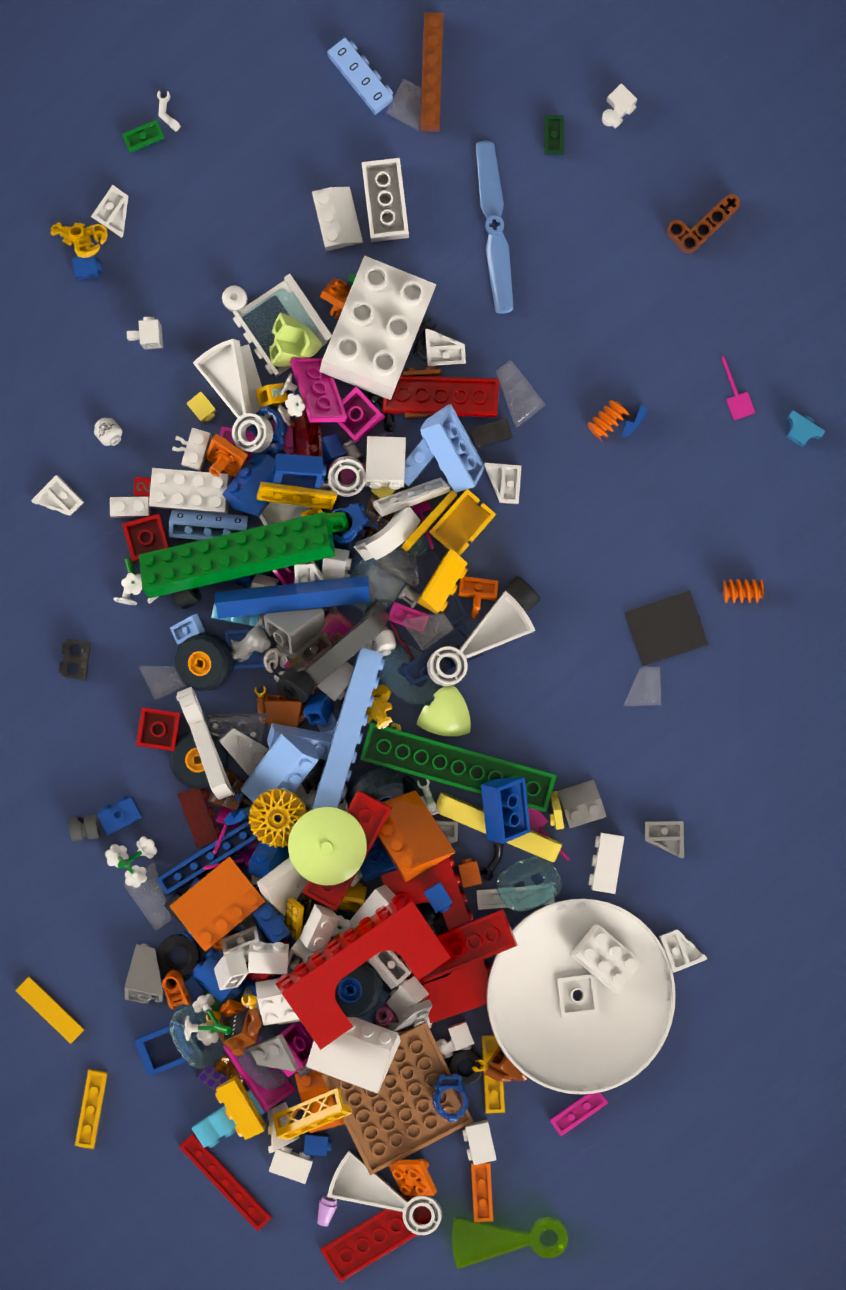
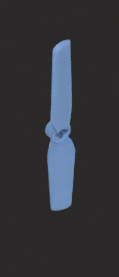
(497, 247)

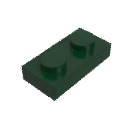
(554, 135)

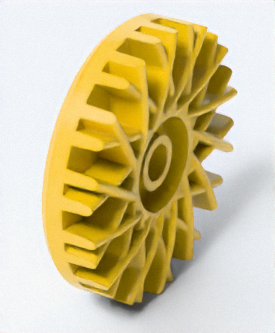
(263, 814)

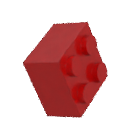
(145, 535)
(158, 729)

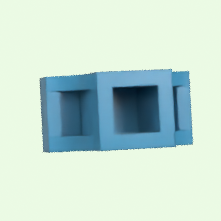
(803, 429)

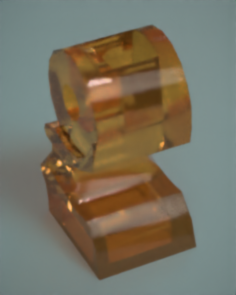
(226, 1065)

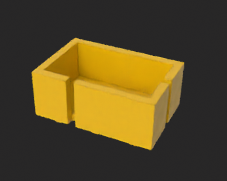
(462, 523)

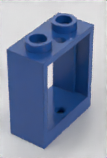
(299, 470)
(146, 1056)

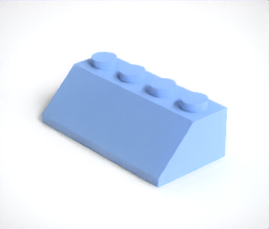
(452, 449)
(282, 767)

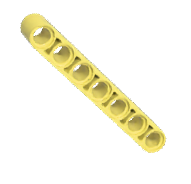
(474, 817)

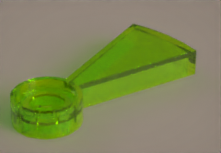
(481, 1241)

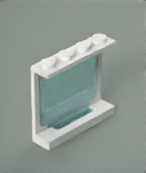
(262, 313)

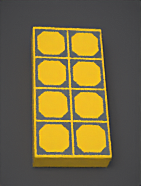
(294, 917)

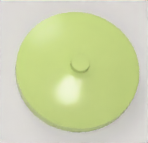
(327, 845)

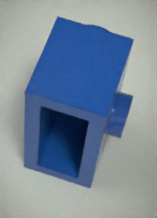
(120, 815)
(271, 924)

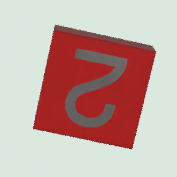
(142, 487)

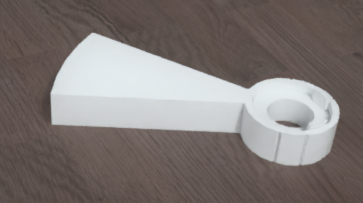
(226, 374)
(281, 512)
(500, 625)
(209, 756)
(280, 885)
(356, 1185)

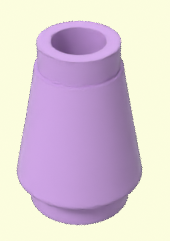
(326, 1210)

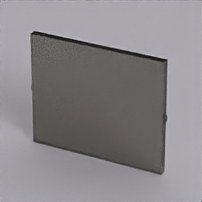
(666, 628)

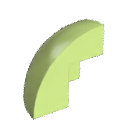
(292, 341)
(446, 714)

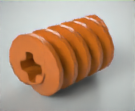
(606, 419)
(743, 590)

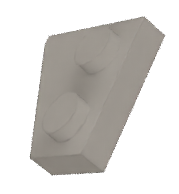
(666, 835)

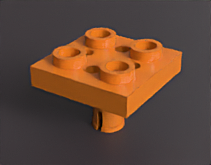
(336, 294)
(225, 457)
(415, 1174)

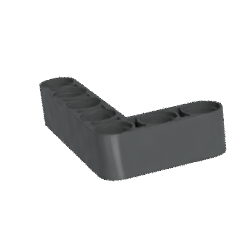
(349, 644)

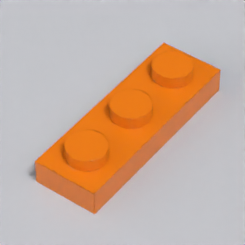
(482, 1192)

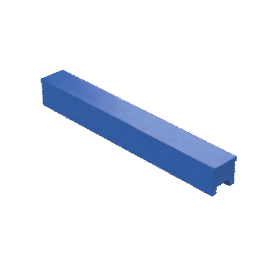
(292, 597)

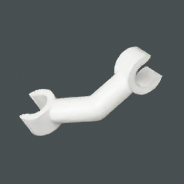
(162, 112)
(428, 797)

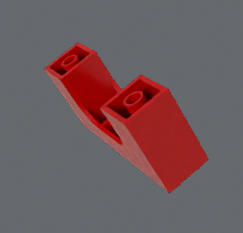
(313, 984)
(466, 986)

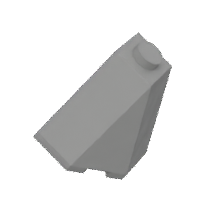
(293, 627)
(144, 976)

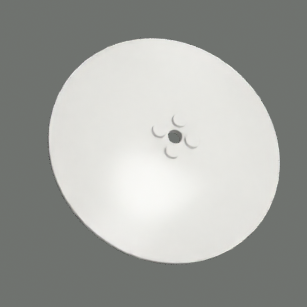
(588, 1041)

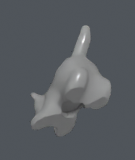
(254, 641)

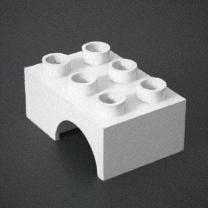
(377, 327)

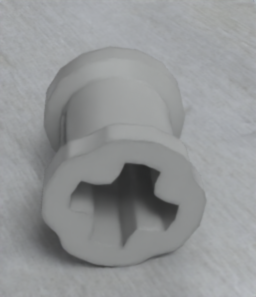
(352, 450)
(409, 596)

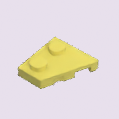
(556, 817)

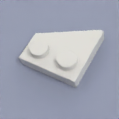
(443, 350)

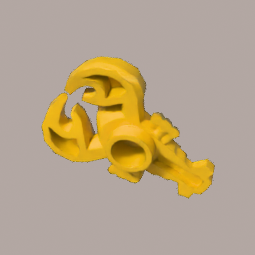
(81, 237)
(380, 706)

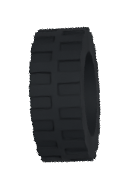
(173, 941)

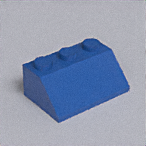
(243, 489)
(505, 809)
(266, 859)

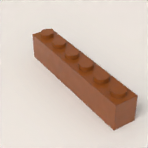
(431, 72)

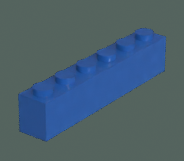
(193, 867)

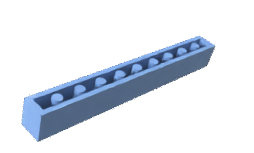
(348, 729)

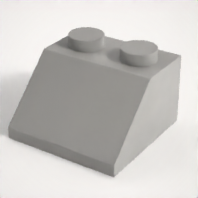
(581, 804)

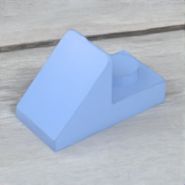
(187, 628)

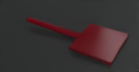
(401, 641)

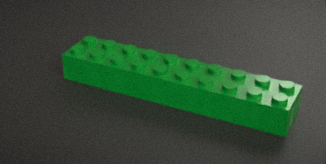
(236, 555)
(451, 764)

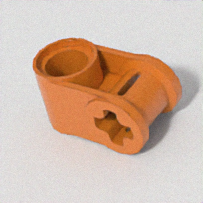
(177, 993)

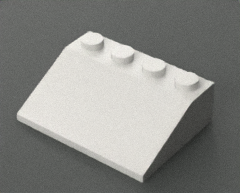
(358, 1055)

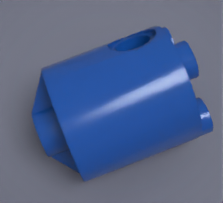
(206, 977)

